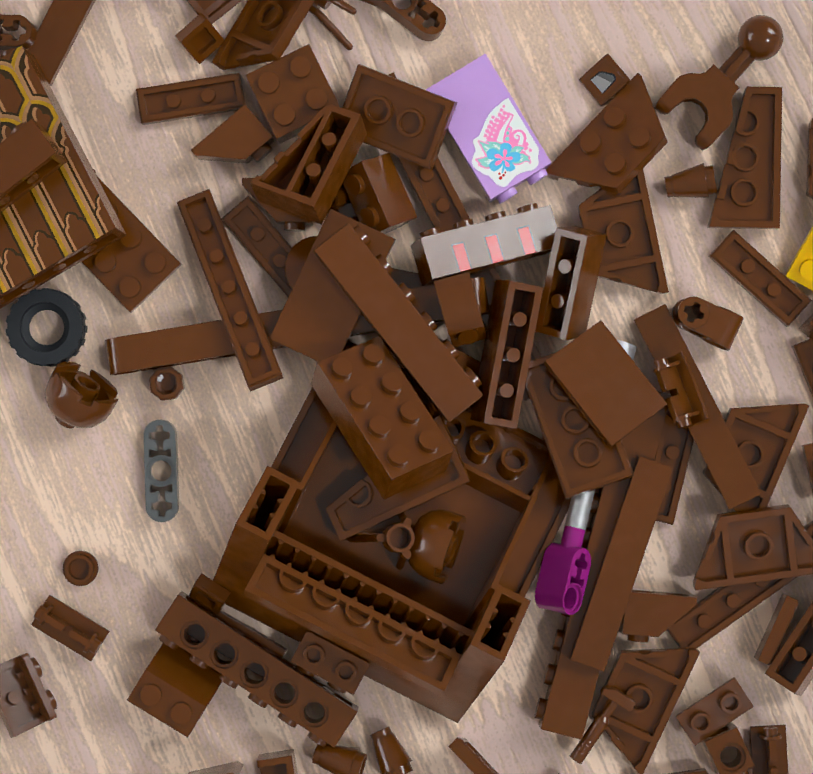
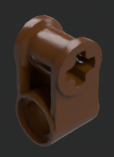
(713, 323)

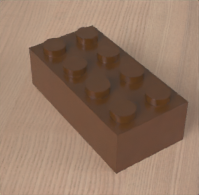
(381, 417)

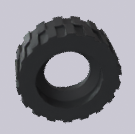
(19, 327)

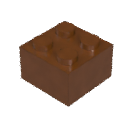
(291, 92)

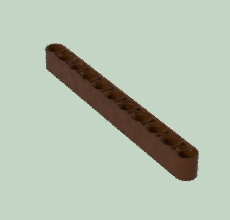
(211, 341)

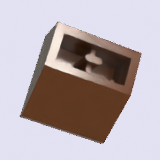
(375, 195)

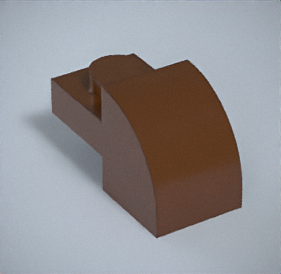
(460, 309)

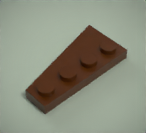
(752, 170)

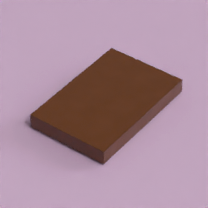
(400, 115)
(605, 384)

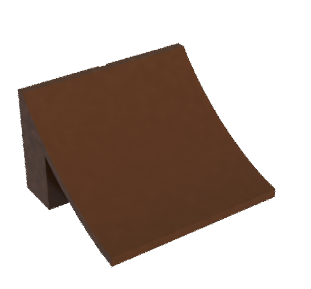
(416, 634)

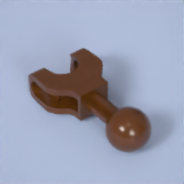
(714, 89)

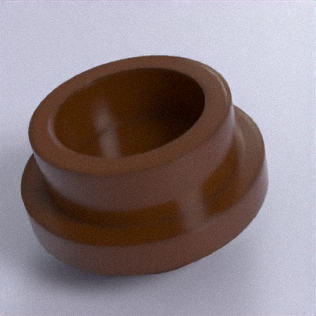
(80, 568)

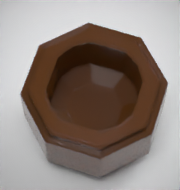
(166, 383)

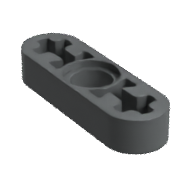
(152, 444)

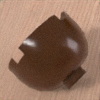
(79, 398)
(436, 543)

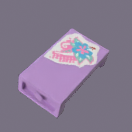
(491, 130)

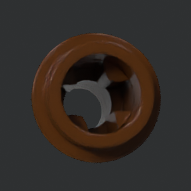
(692, 182)
(390, 753)
(340, 759)

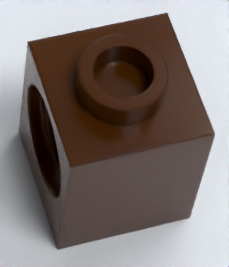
(725, 737)

